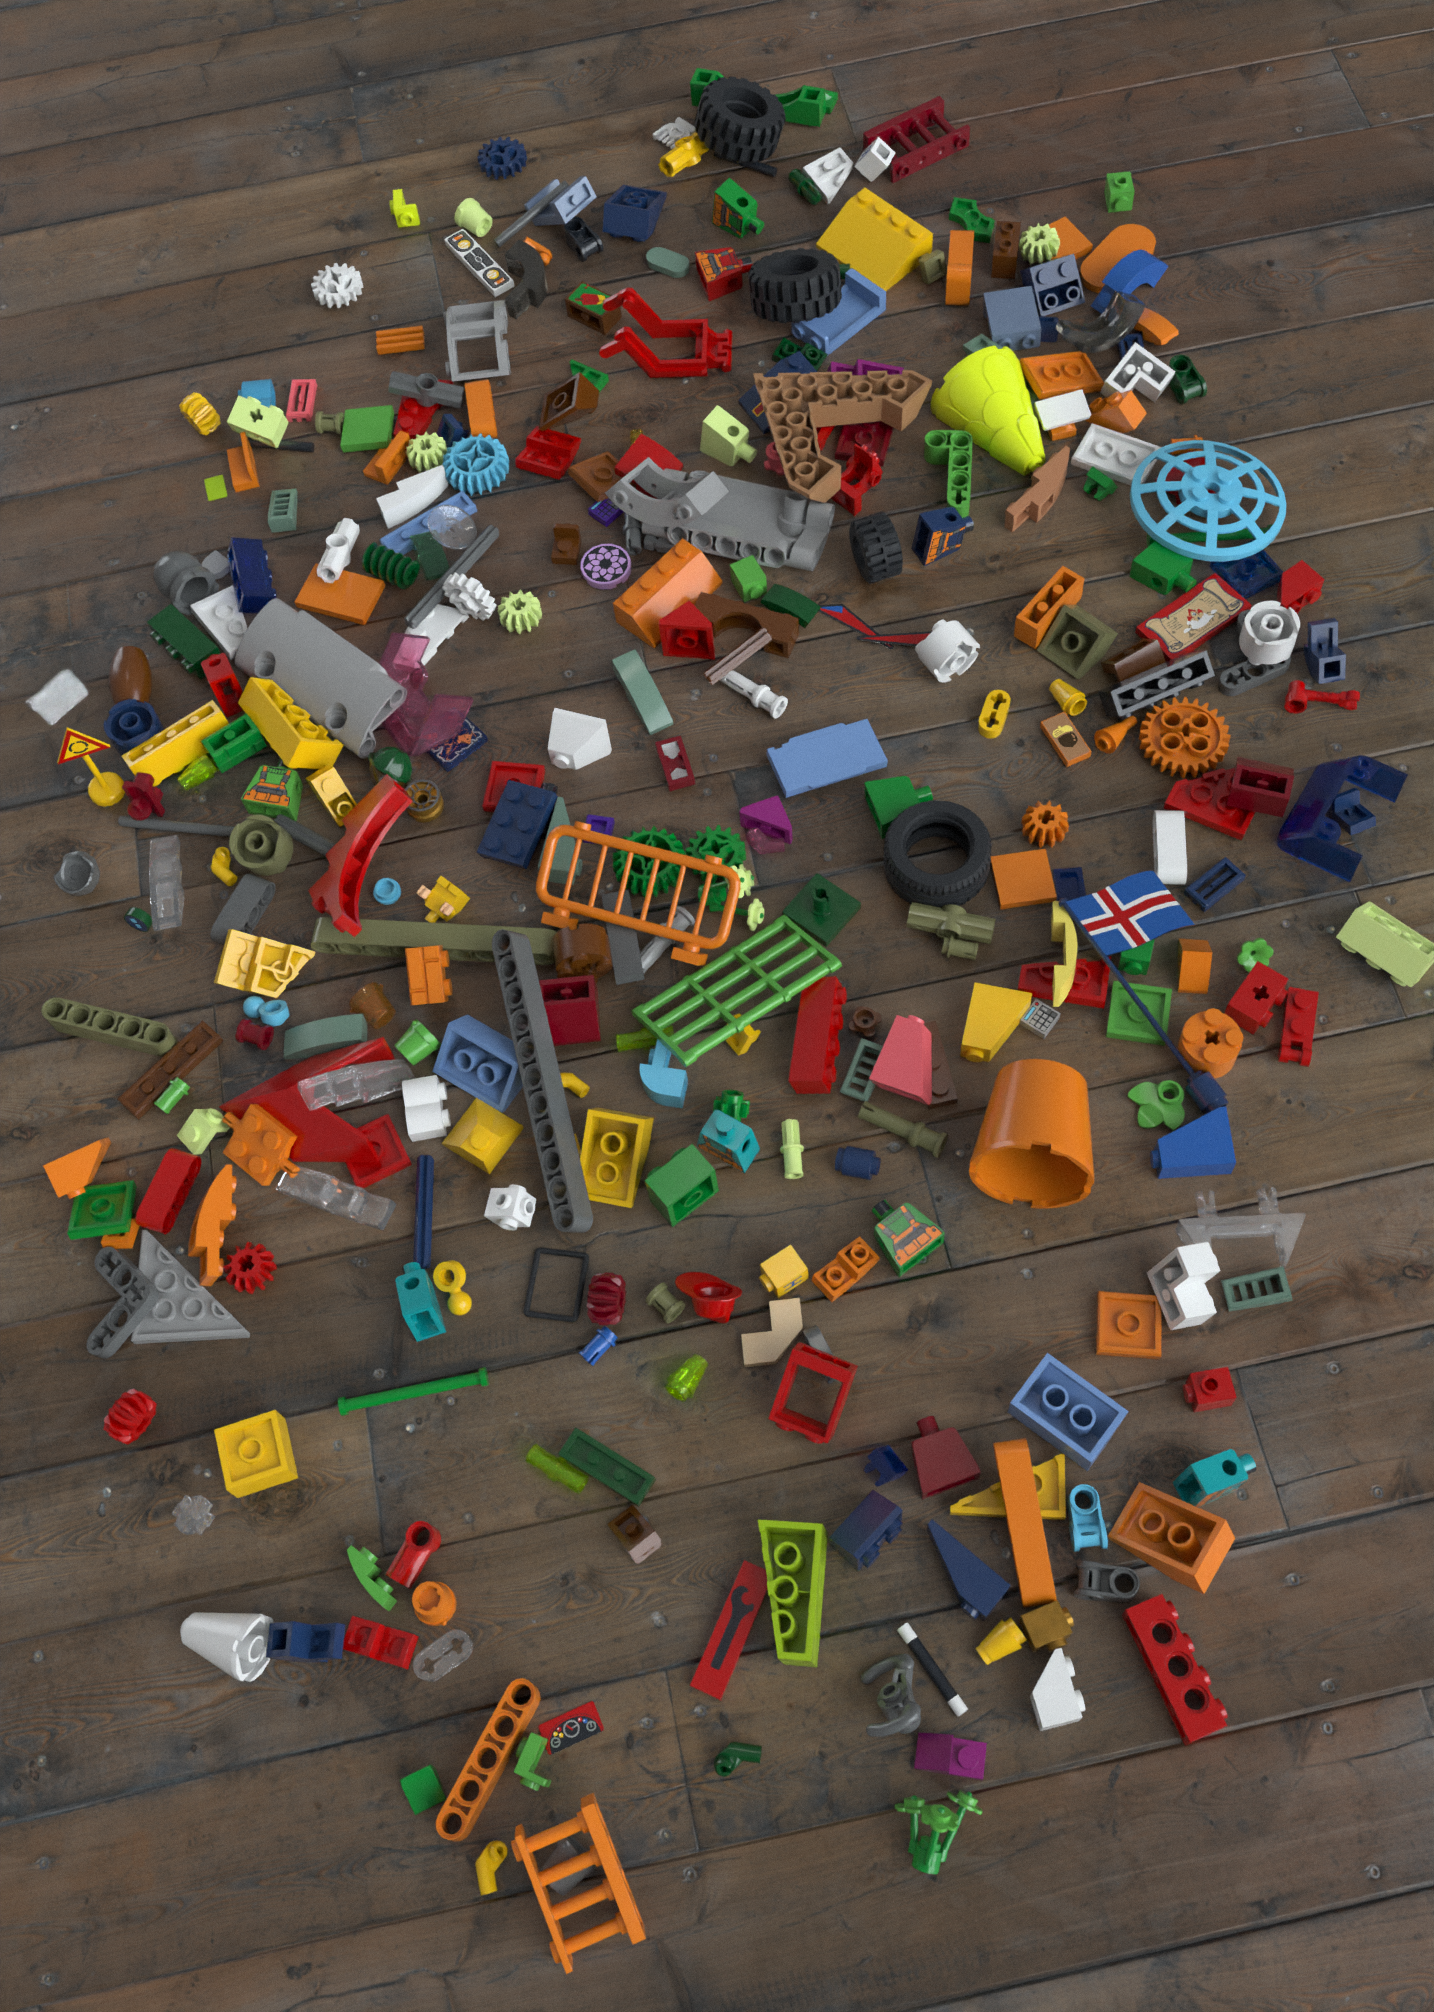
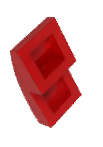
(380, 1642)

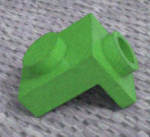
(529, 1754)

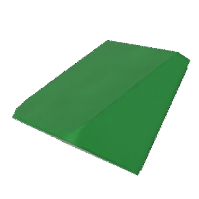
(423, 1789)

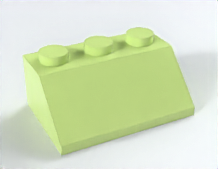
(1387, 944)

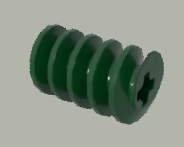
(390, 565)

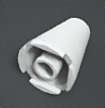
(230, 1641)

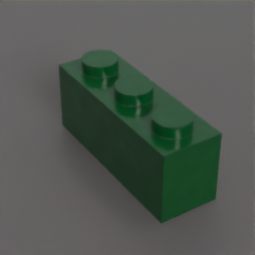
(181, 640)

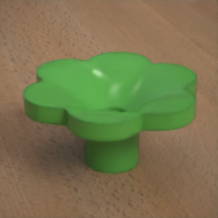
(1253, 952)

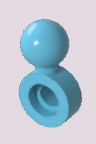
(271, 1013)

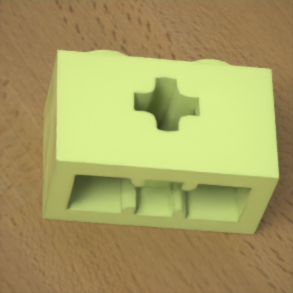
(268, 430)

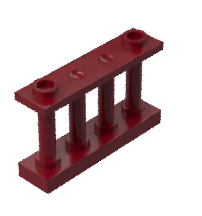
(913, 122)

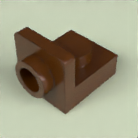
(566, 544)

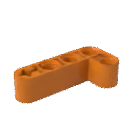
(959, 267)

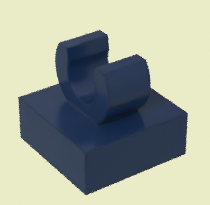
(451, 430)

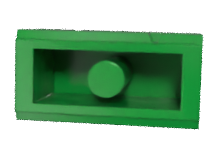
(234, 743)

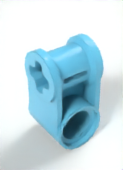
(1086, 1521)

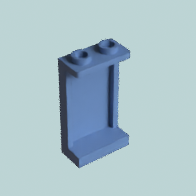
(859, 305)

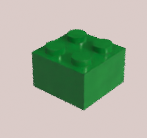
(681, 1184)

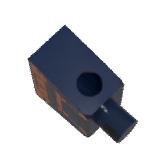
(939, 534)

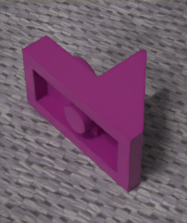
(950, 1755)

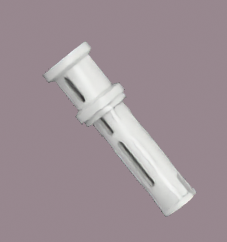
(759, 695)

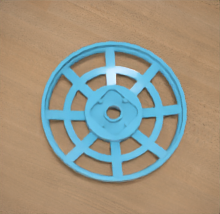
(1196, 499)

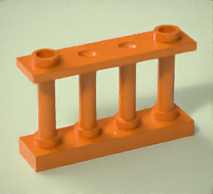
(613, 1886)

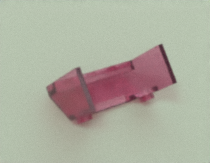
(417, 722)

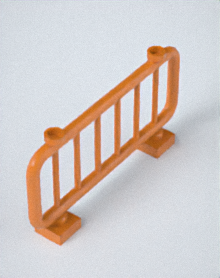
(692, 941)

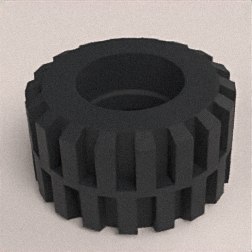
(876, 547)

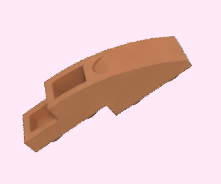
(1044, 490)

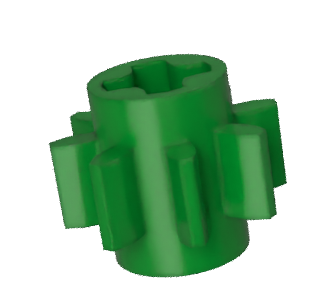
(732, 1104)

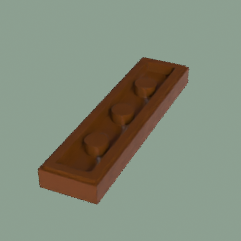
(175, 1063)

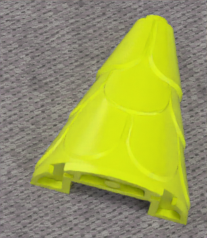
(992, 404)

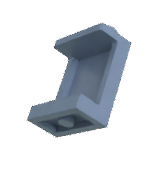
(565, 205)
(1013, 318)

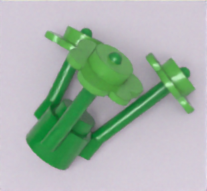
(929, 1852)

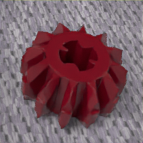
(606, 1298)

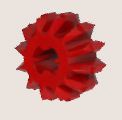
(261, 1265)
(130, 1416)

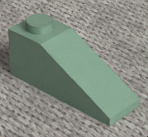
(564, 848)

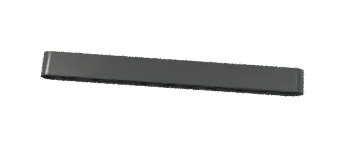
(542, 1083)

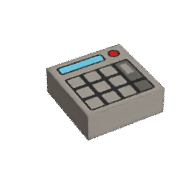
(1040, 1018)

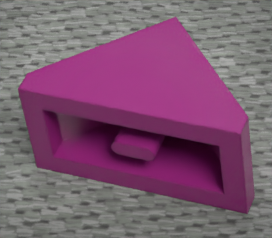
(768, 817)

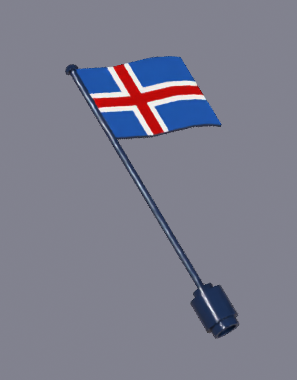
(1129, 917)

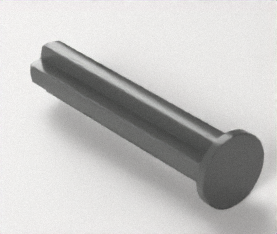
(305, 835)

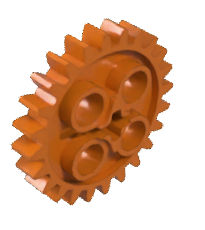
(1184, 737)

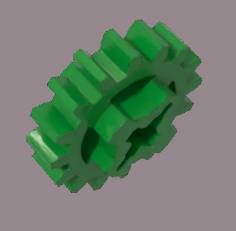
(717, 844)

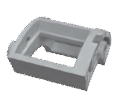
(477, 322)
(685, 498)

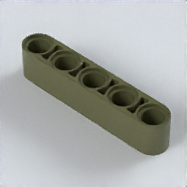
(100, 1019)

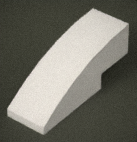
(412, 496)

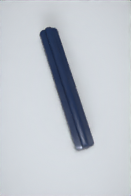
(423, 1211)

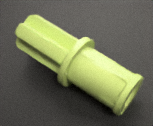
(791, 1149)

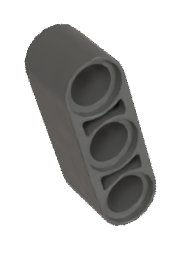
(244, 907)

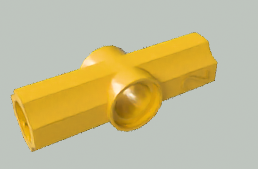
(685, 154)

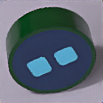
(138, 919)

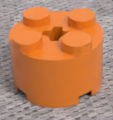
(1210, 1042)

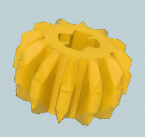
(200, 413)

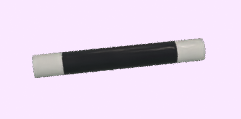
(932, 1669)

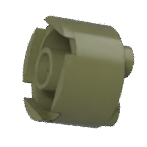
(261, 845)

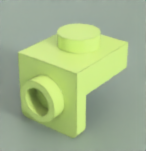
(201, 1128)

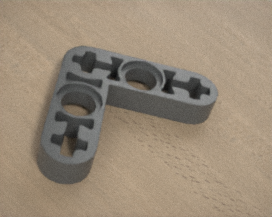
(1247, 681)
(130, 1302)

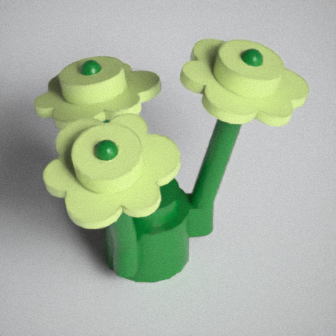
(718, 894)

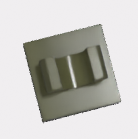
(932, 266)

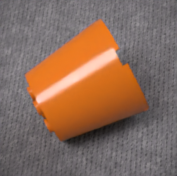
(1035, 1136)

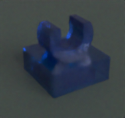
(887, 1464)

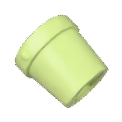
(473, 217)

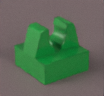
(1100, 480)

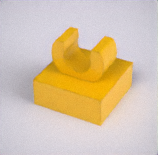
(742, 1041)

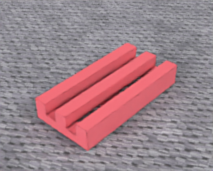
(300, 413)

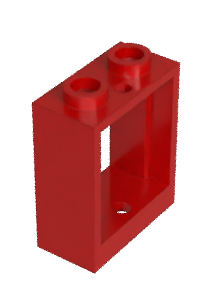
(825, 1364)

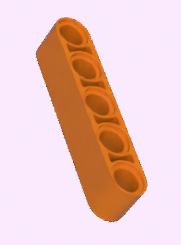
(1024, 1522)
(473, 1770)

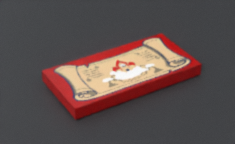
(1194, 617)

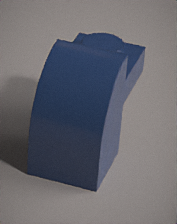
(1321, 653)
(305, 1641)

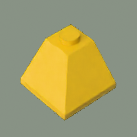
(482, 1135)

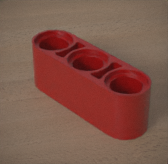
(168, 1191)

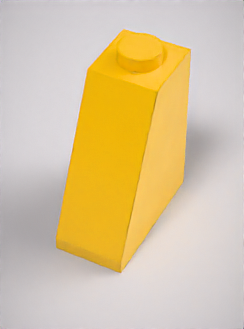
(991, 1020)

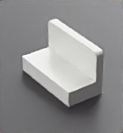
(1062, 410)

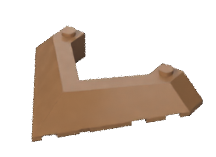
(821, 399)

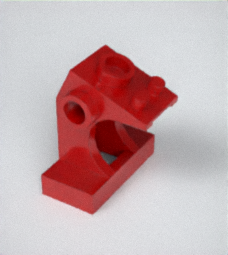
(866, 470)

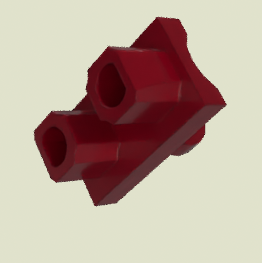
(143, 797)

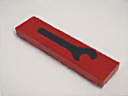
(731, 1631)

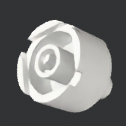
(1269, 633)
(947, 650)

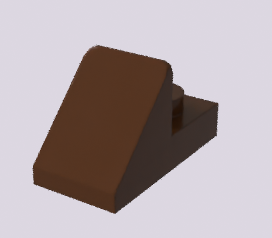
(635, 1534)

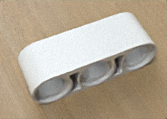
(1169, 846)

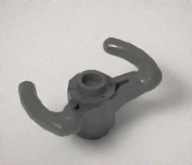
(895, 1698)

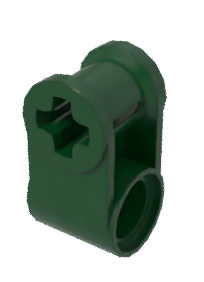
(1186, 381)

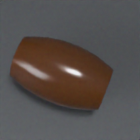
(130, 675)

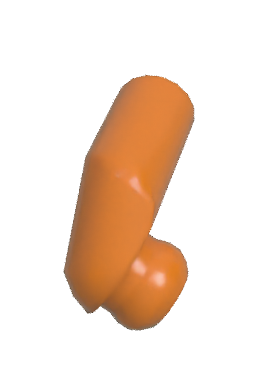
(545, 253)

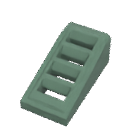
(283, 522)
(859, 1056)
(1253, 1278)

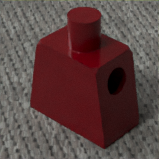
(941, 1459)

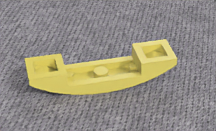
(1063, 931)

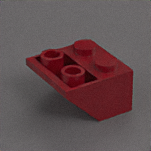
(1260, 787)
(572, 1009)

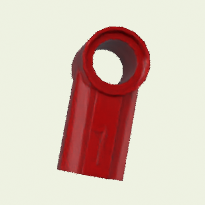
(413, 1557)

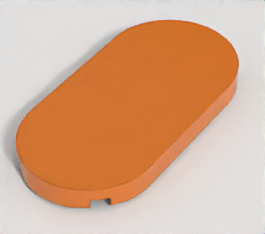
(1111, 250)

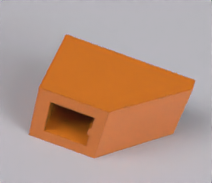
(1117, 412)

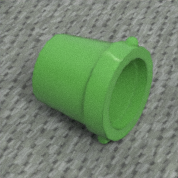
(417, 1043)

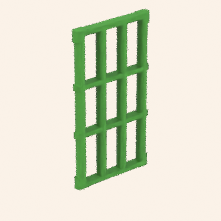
(722, 1010)

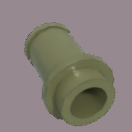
(959, 948)

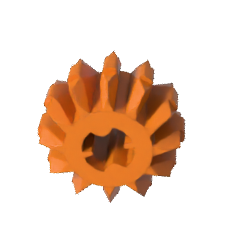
(1045, 824)

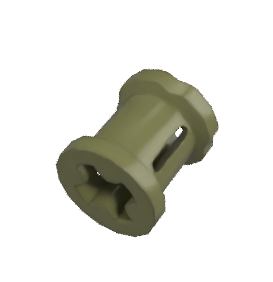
(329, 422)
(665, 1302)

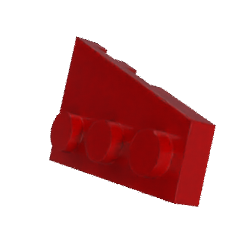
(414, 417)
(1087, 989)

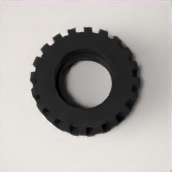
(739, 119)
(795, 285)

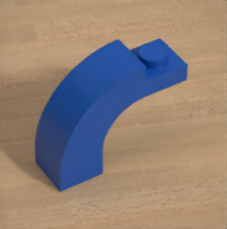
(1128, 274)

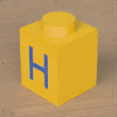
(783, 1272)

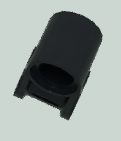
(582, 239)

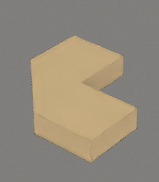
(769, 1346)

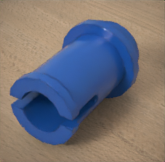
(598, 1345)

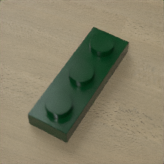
(607, 1467)

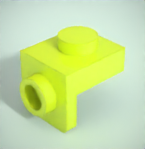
(405, 214)

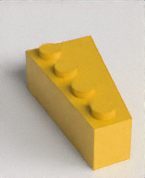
(288, 726)

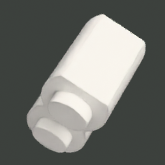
(424, 1108)

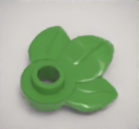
(1155, 1107)

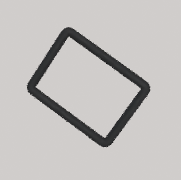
(528, 1313)

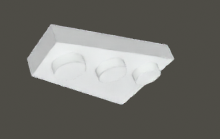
(437, 626)

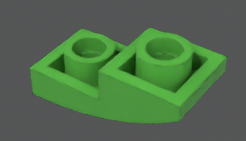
(367, 1572)

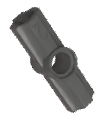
(426, 389)

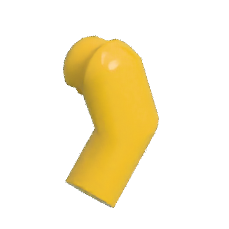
(221, 865)
(574, 1084)
(488, 1863)

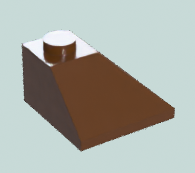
(568, 402)

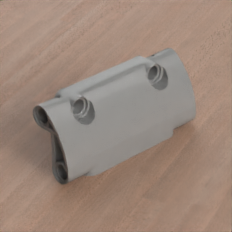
(756, 521)
(320, 674)

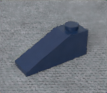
(971, 1579)

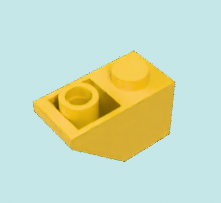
(331, 793)

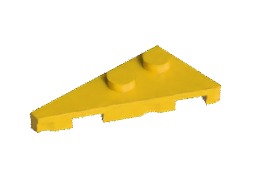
(1050, 1490)

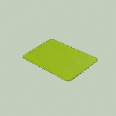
(215, 487)

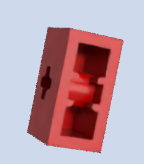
(1262, 984)

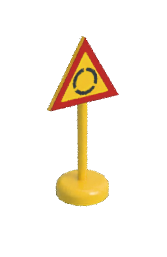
(105, 787)

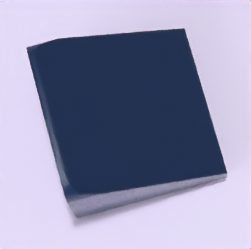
(1048, 330)

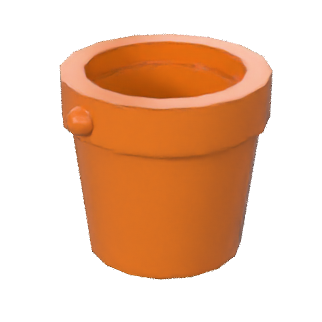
(434, 1603)

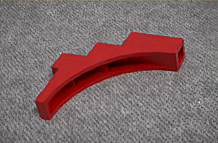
(349, 858)

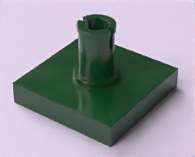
(822, 909)

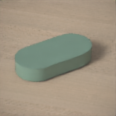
(668, 262)

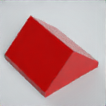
(687, 633)

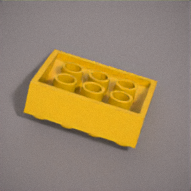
(876, 239)

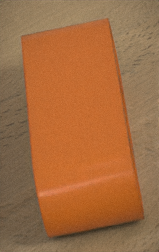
(481, 408)

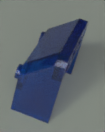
(1312, 834)

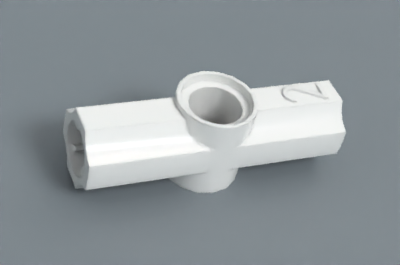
(338, 550)

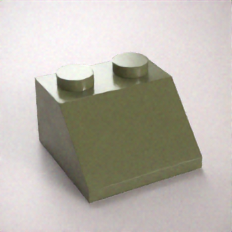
(1076, 640)

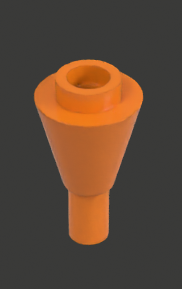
(1111, 736)

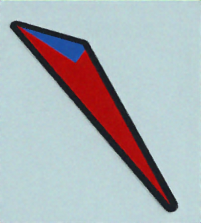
(846, 617)
(908, 639)

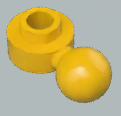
(459, 1301)

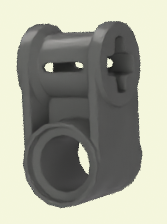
(1102, 1582)

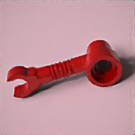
(1298, 696)

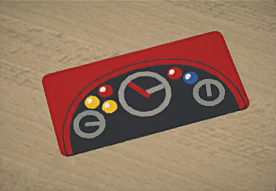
(571, 1727)

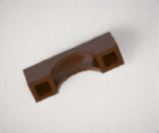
(731, 614)

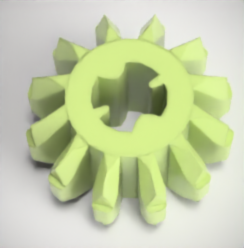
(1039, 244)
(426, 451)
(519, 612)

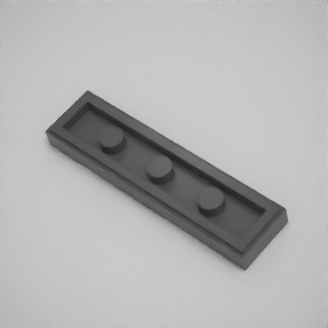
(623, 942)

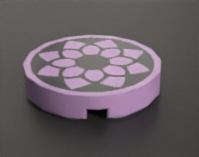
(605, 566)

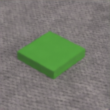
(367, 428)
(1129, 1022)

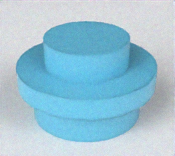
(387, 891)

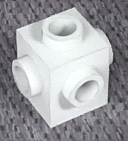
(510, 1207)

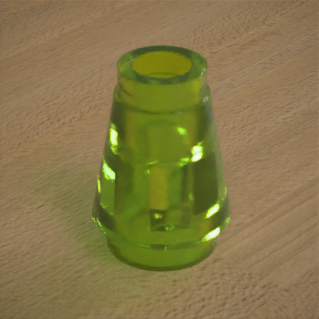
(197, 772)
(686, 1378)

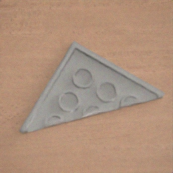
(183, 1306)

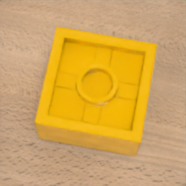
(256, 1454)

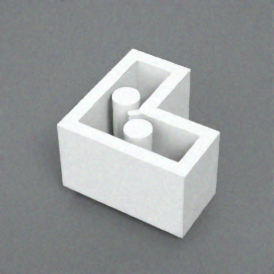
(1139, 371)
(1181, 1285)

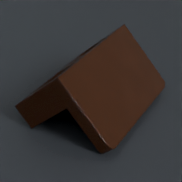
(1134, 659)

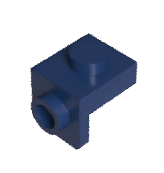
(1350, 813)

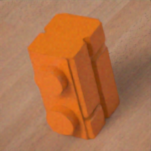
(428, 975)

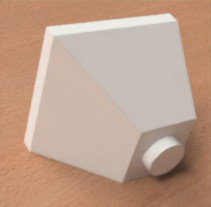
(577, 739)

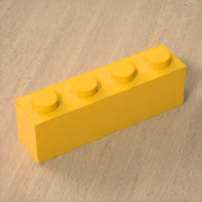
(176, 745)

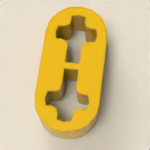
(989, 712)

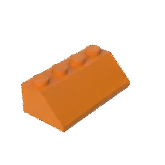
(663, 588)

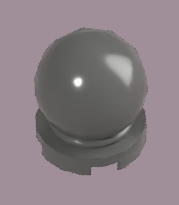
(183, 580)

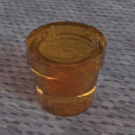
(373, 1005)

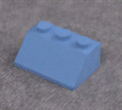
(479, 1062)
(1067, 1411)

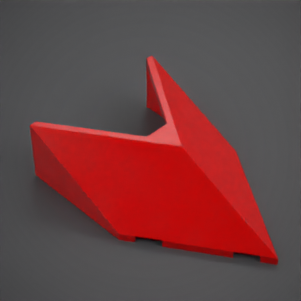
(319, 1132)

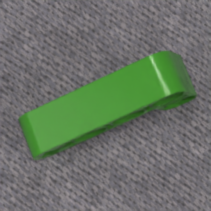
(954, 450)

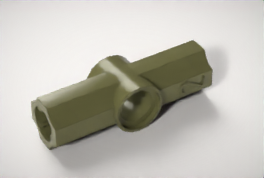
(951, 921)

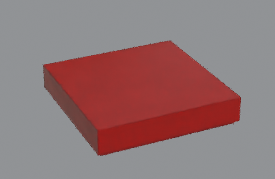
(502, 772)
(389, 1149)

